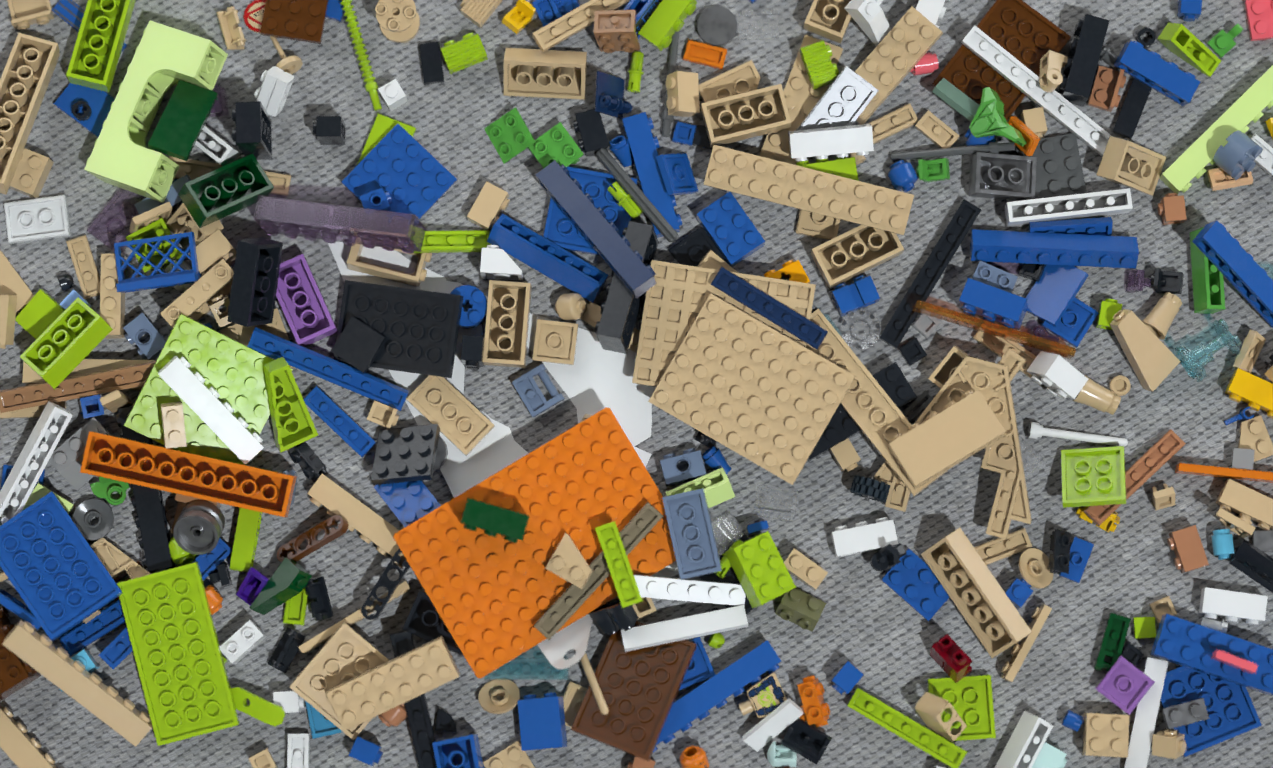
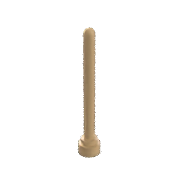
(594, 685)

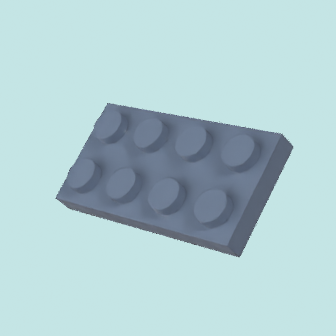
(692, 533)

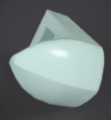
(781, 756)

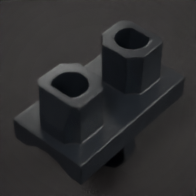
(887, 557)

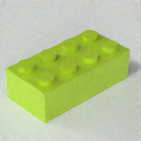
(66, 343)

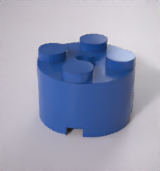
(477, 300)

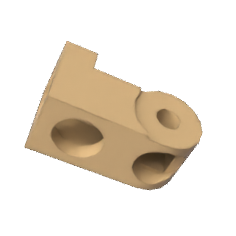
(1050, 70)

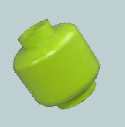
(178, 555)

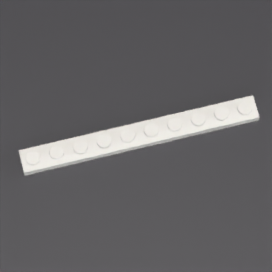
(1028, 83)

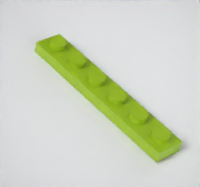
(907, 728)

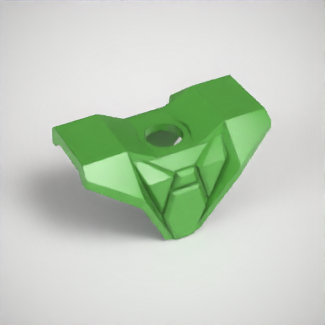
(991, 120)

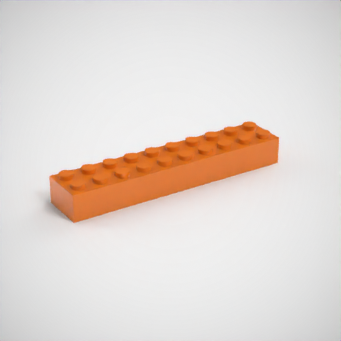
(188, 474)

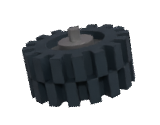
(870, 488)

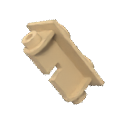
(232, 33)

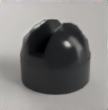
(65, 281)

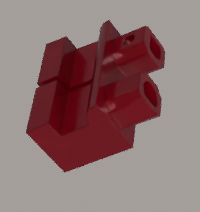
(951, 657)

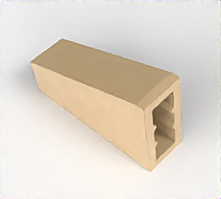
(1143, 349)

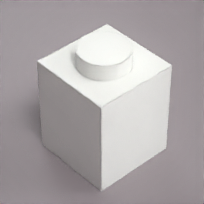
(393, 95)
(289, 701)

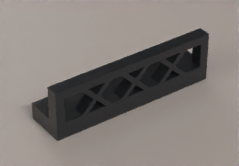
(1254, 564)

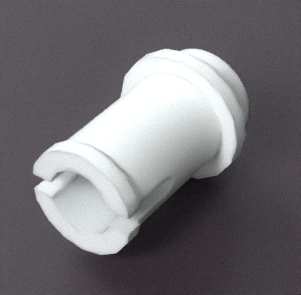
(1220, 626)

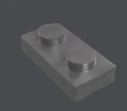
(1185, 713)

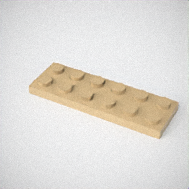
(896, 56)

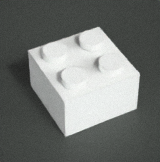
(1057, 375)

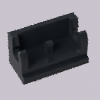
(806, 740)

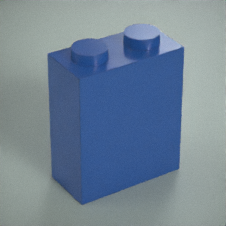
(542, 722)

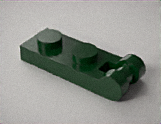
(1112, 641)

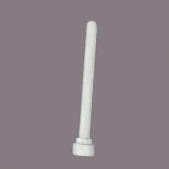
(1037, 430)

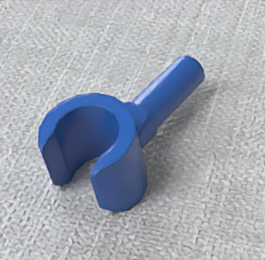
(1241, 415)

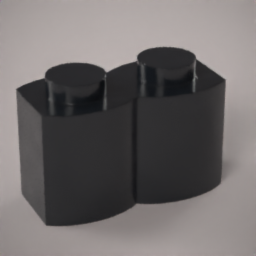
(612, 617)

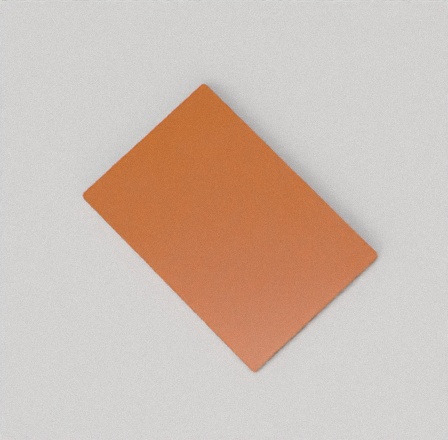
(498, 588)

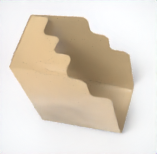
(930, 710)

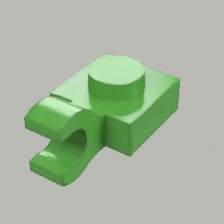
(1223, 41)

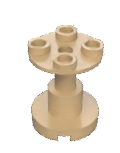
(398, 19)

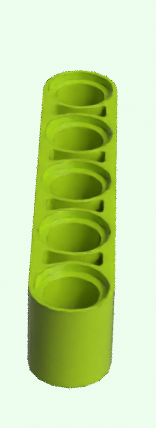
(245, 540)

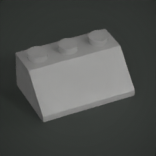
(69, 456)

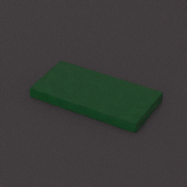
(182, 120)

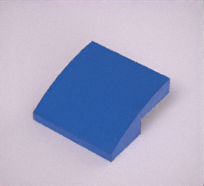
(553, 9)

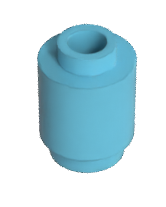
(1222, 544)

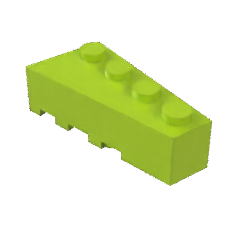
(288, 410)

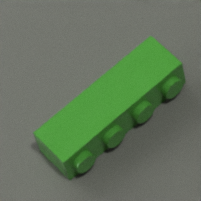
(1206, 280)

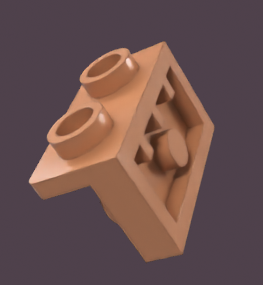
(1106, 88)

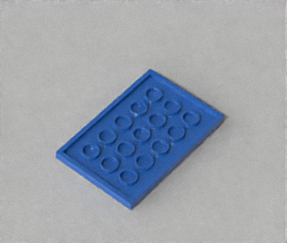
(54, 567)

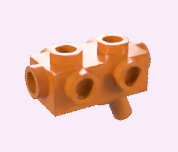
(813, 706)

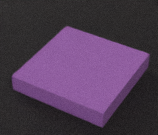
(1125, 685)

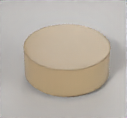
(1120, 385)

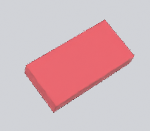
(1234, 661)

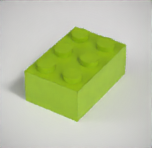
(760, 569)

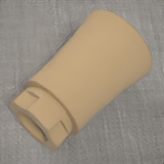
(1163, 314)
(1098, 397)

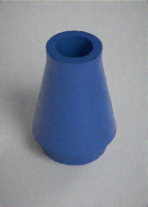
(621, 149)
(715, 459)

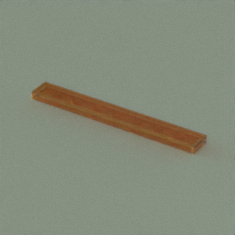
(994, 329)

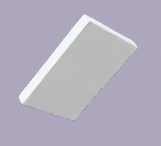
(37, 219)

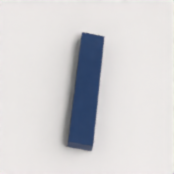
(769, 308)

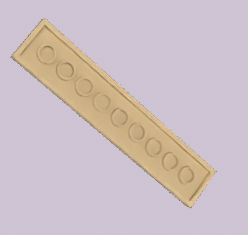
(808, 189)
(866, 399)

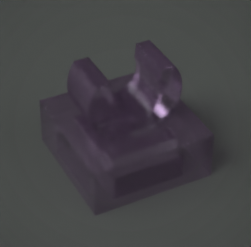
(1136, 281)

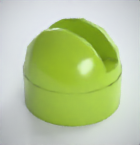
(716, 640)

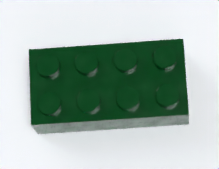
(225, 190)

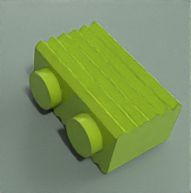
(463, 53)
(818, 64)

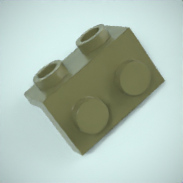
(800, 609)

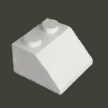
(498, 265)

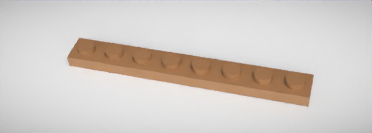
(75, 387)

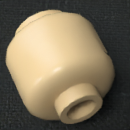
(570, 306)

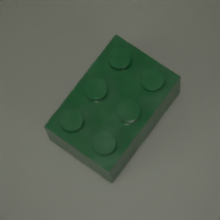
(494, 520)

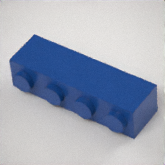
(1157, 73)

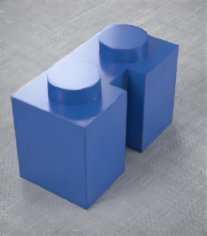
(855, 296)

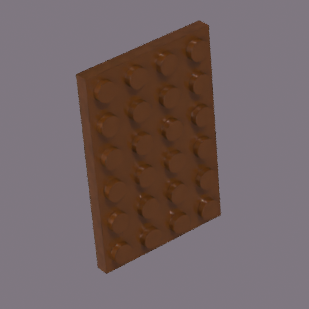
(1022, 34)
(638, 693)

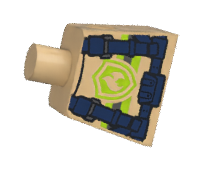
(763, 697)

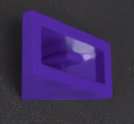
(252, 586)

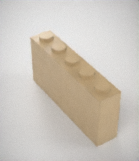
(946, 438)

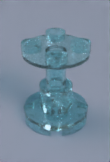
(1202, 354)

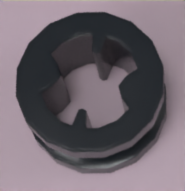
(1151, 33)
(76, 107)

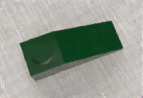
(283, 585)

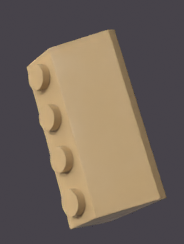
(545, 73)

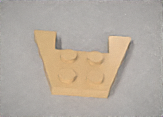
(115, 563)

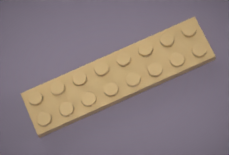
(800, 101)

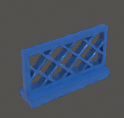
(160, 280)

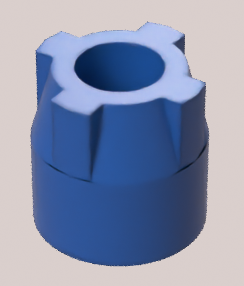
(1072, 721)

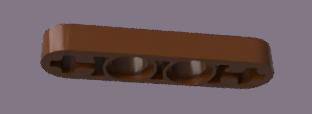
(311, 536)

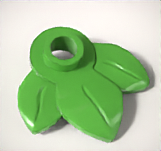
(106, 487)

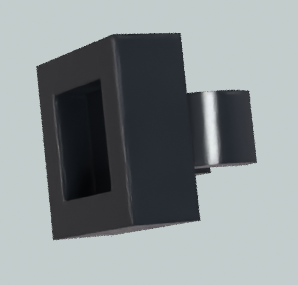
(221, 576)

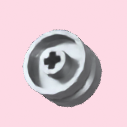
(199, 527)

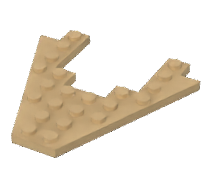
(1001, 456)

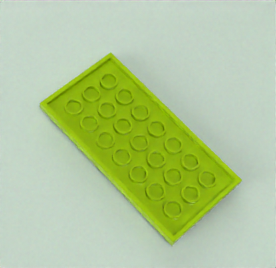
(177, 654)

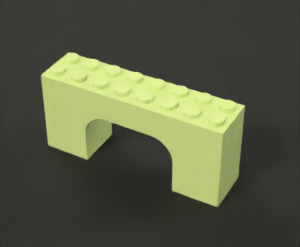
(158, 64)

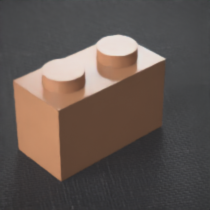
(1188, 549)

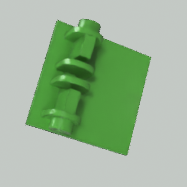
(510, 135)
(556, 145)

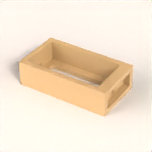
(414, 279)

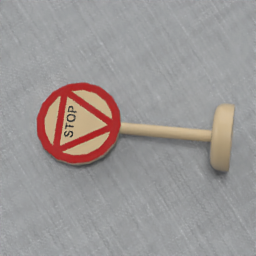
(253, 19)

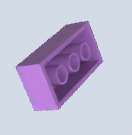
(303, 302)

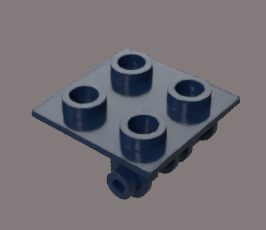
(611, 96)

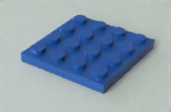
(403, 170)
(560, 228)
(1227, 706)

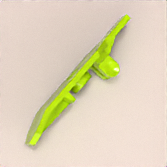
(258, 708)

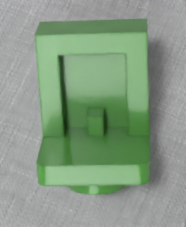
(933, 170)

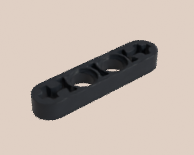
(384, 581)

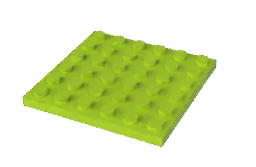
(226, 366)

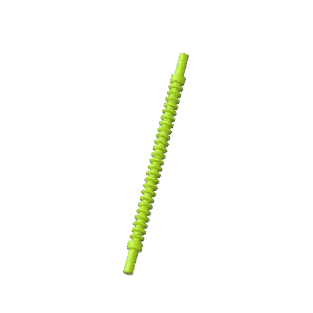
(370, 86)

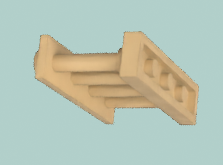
(196, 299)

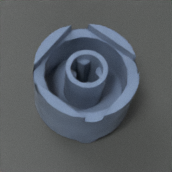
(1237, 155)

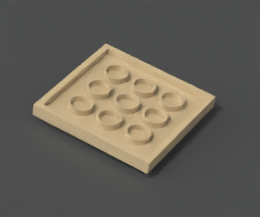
(337, 661)

